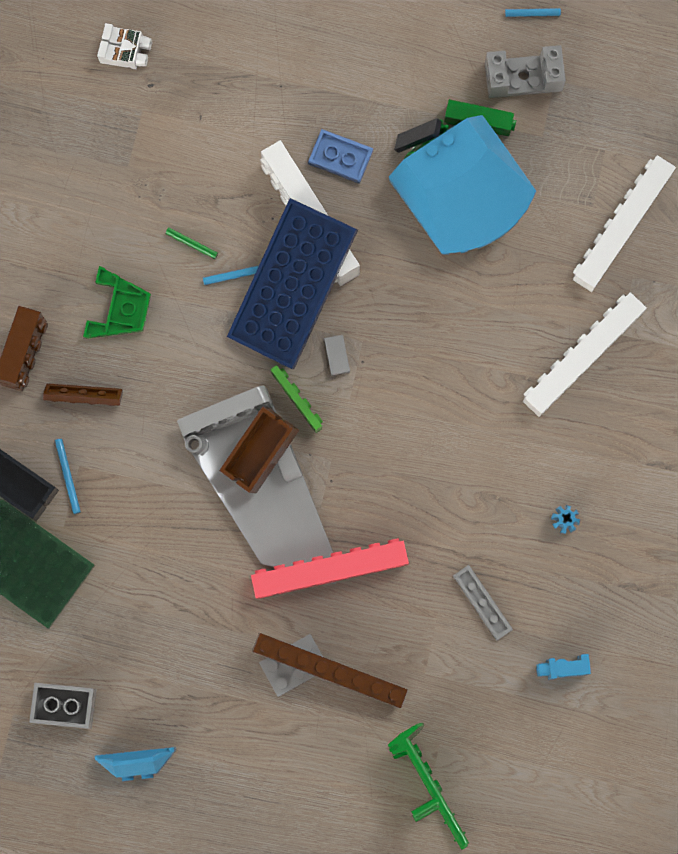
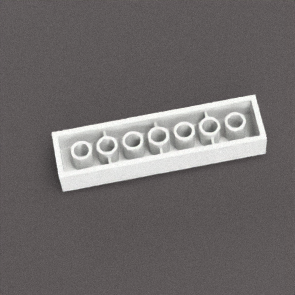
(293, 185)

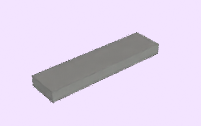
(482, 602)

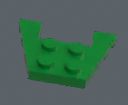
(127, 307)

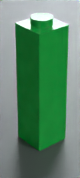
(499, 120)

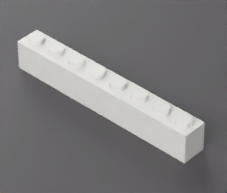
(624, 223)
(587, 351)

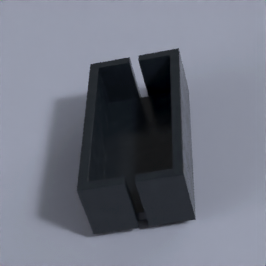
(24, 487)

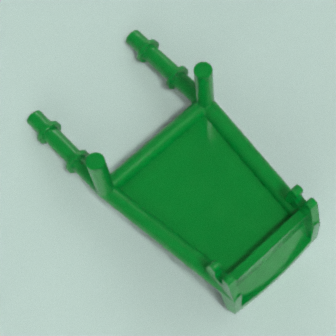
(403, 746)

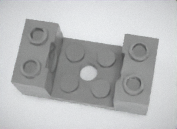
(544, 73)

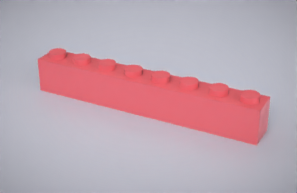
(329, 569)

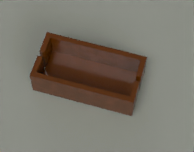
(21, 348)
(259, 450)

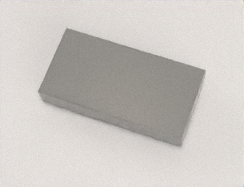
(337, 355)

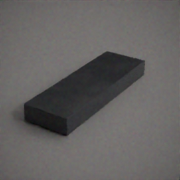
(418, 135)

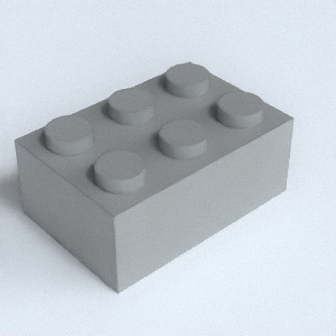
(63, 705)

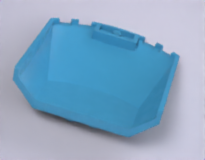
(464, 187)

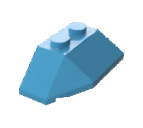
(136, 762)

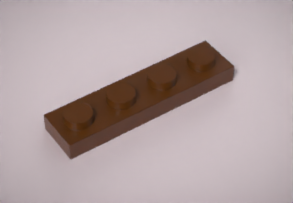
(83, 394)

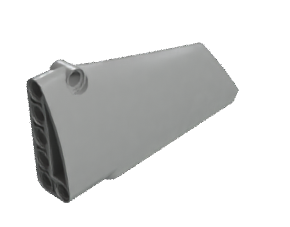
(281, 516)

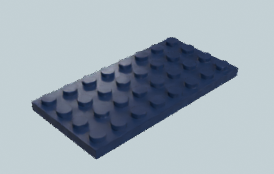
(292, 283)

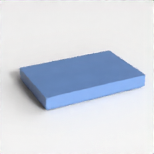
(340, 156)

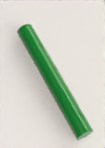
(192, 243)

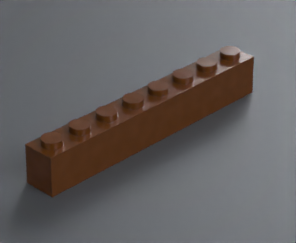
(329, 670)

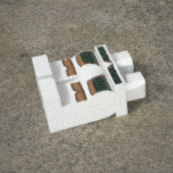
(123, 47)

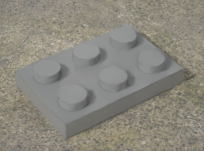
(285, 678)

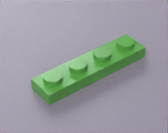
(292, 392)

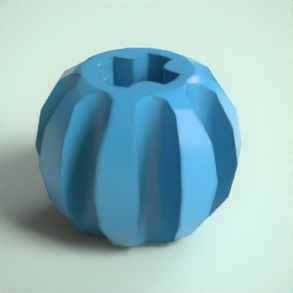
(559, 519)

